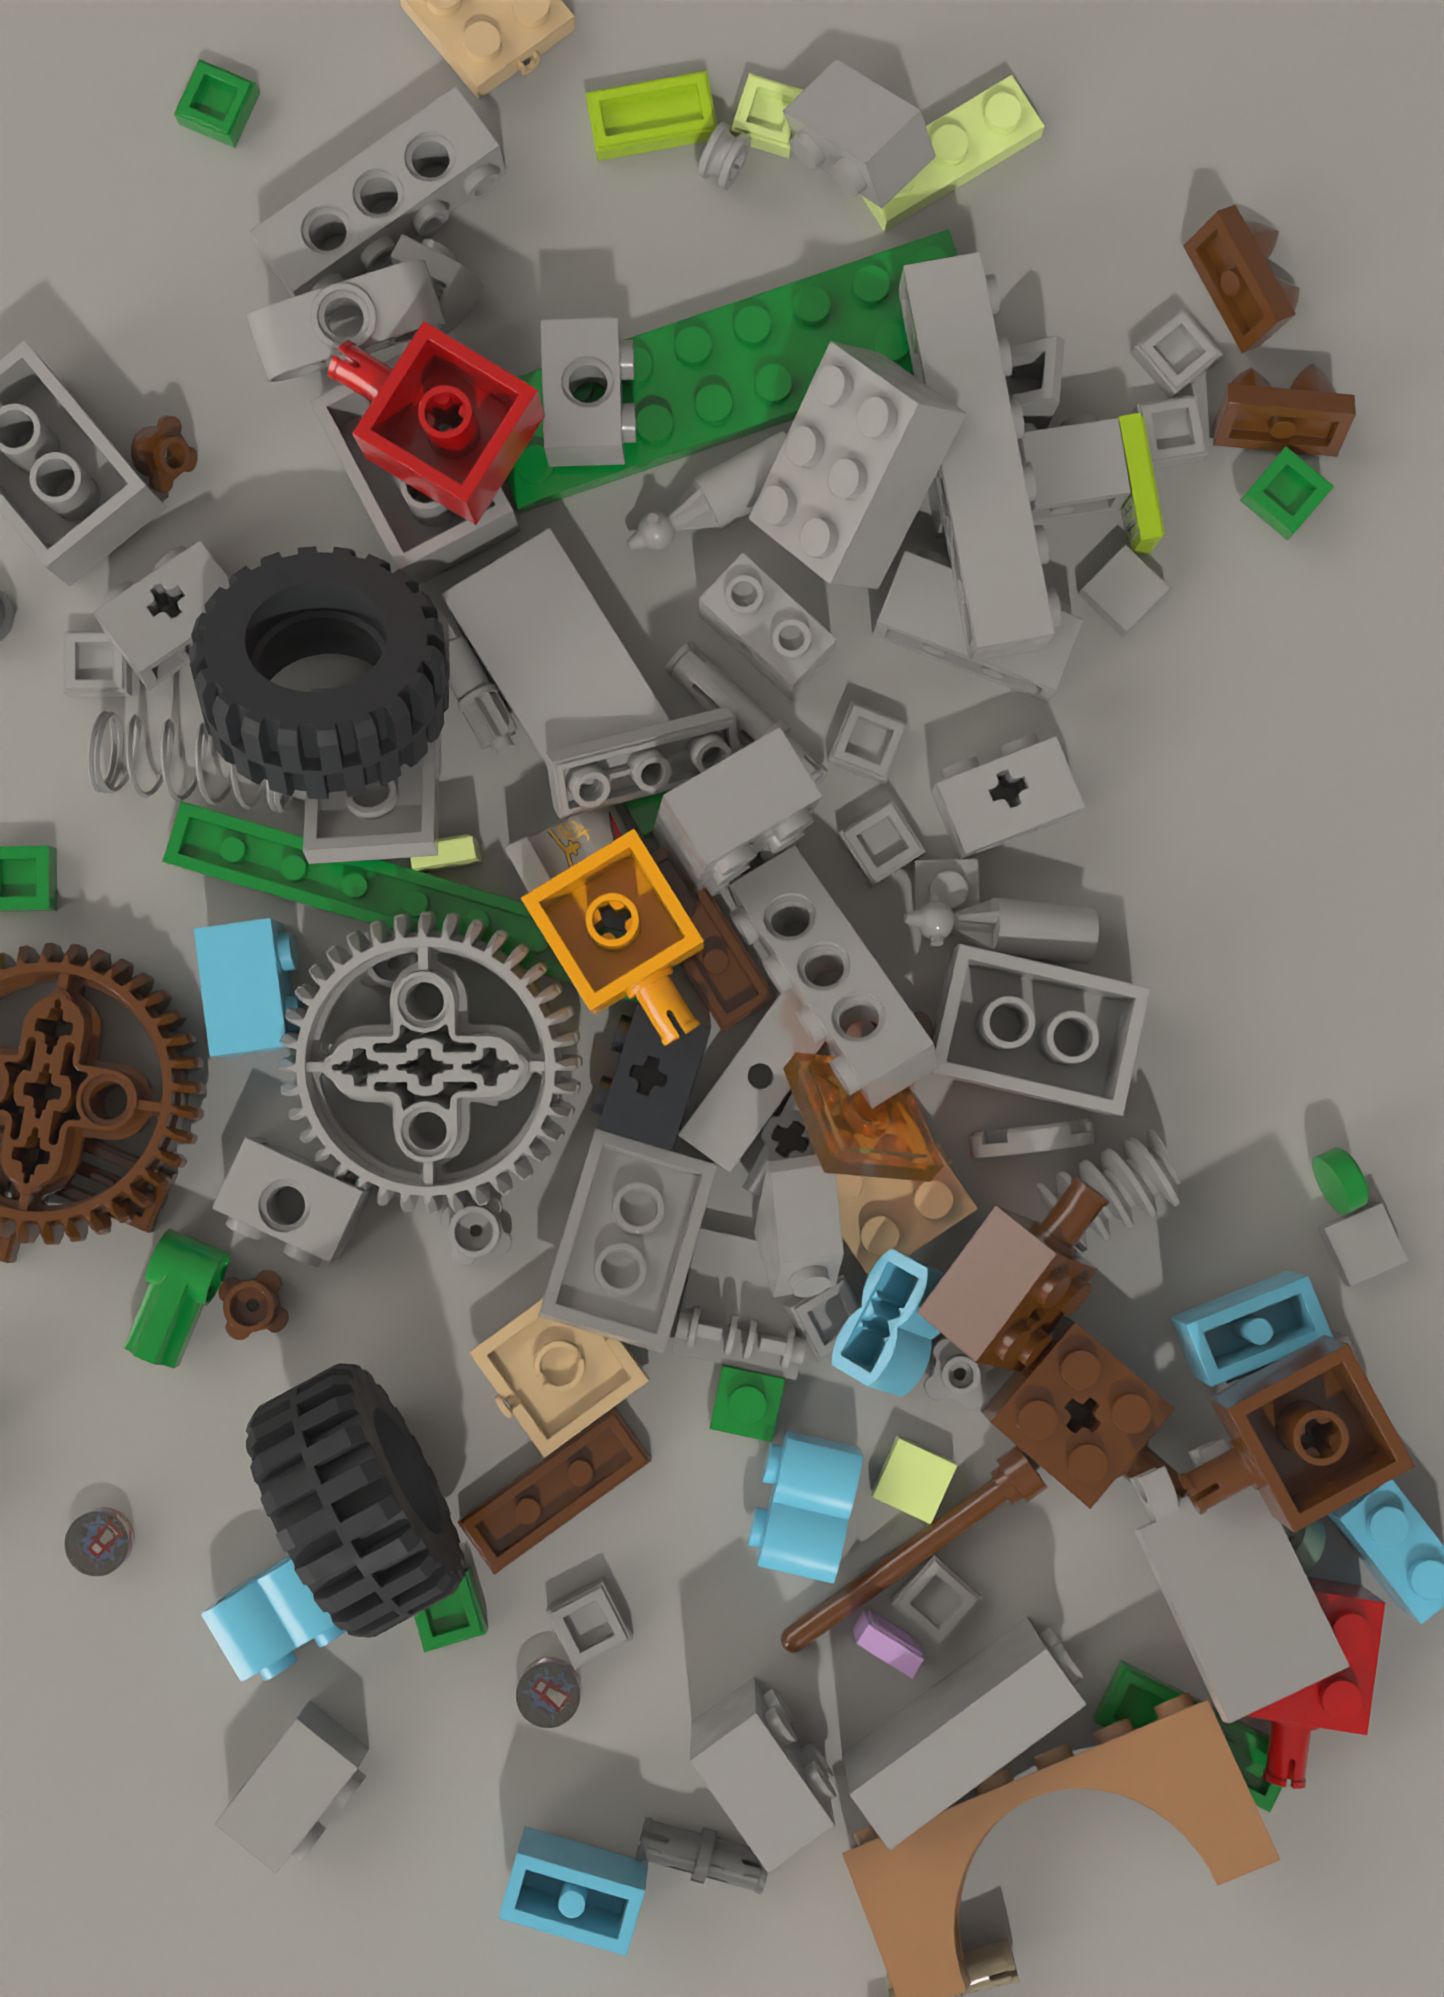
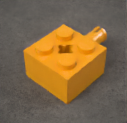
(638, 963)

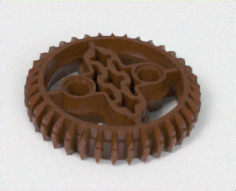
(59, 1063)

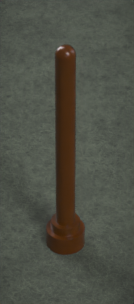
(1011, 1481)

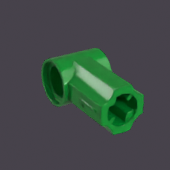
(182, 1280)

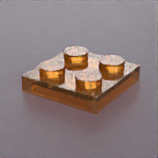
(853, 1136)

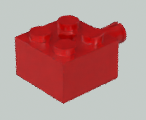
(436, 385)
(1337, 1701)

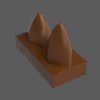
(1234, 269)
(1304, 418)

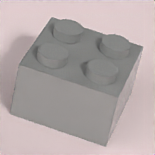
(762, 1773)

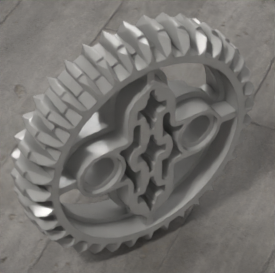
(405, 1016)

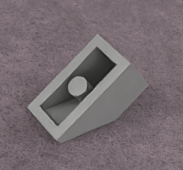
(799, 1227)

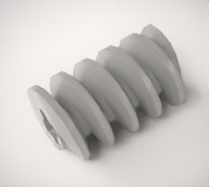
(1123, 1183)

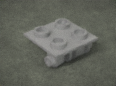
(732, 1312)

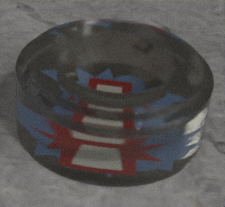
(99, 1541)
(548, 1692)

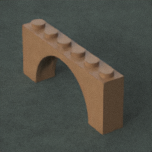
(1170, 1766)

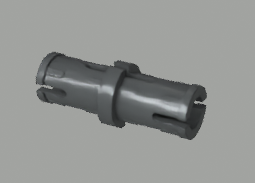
(701, 1855)

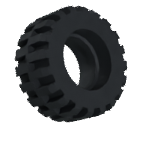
(308, 609)
(354, 1501)

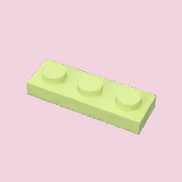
(965, 146)

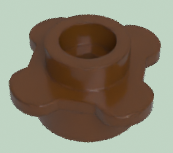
(149, 453)
(242, 1320)

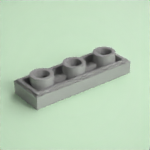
(616, 766)
(734, 1108)

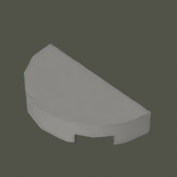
(1032, 1138)

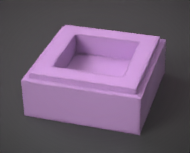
(888, 1642)

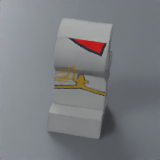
(564, 845)

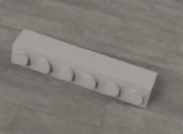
(982, 480)

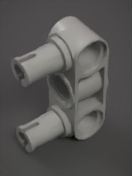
(297, 335)

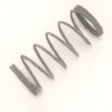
(276, 801)

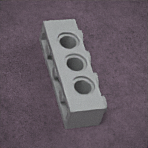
(388, 169)
(790, 893)

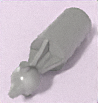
(713, 497)
(1014, 927)

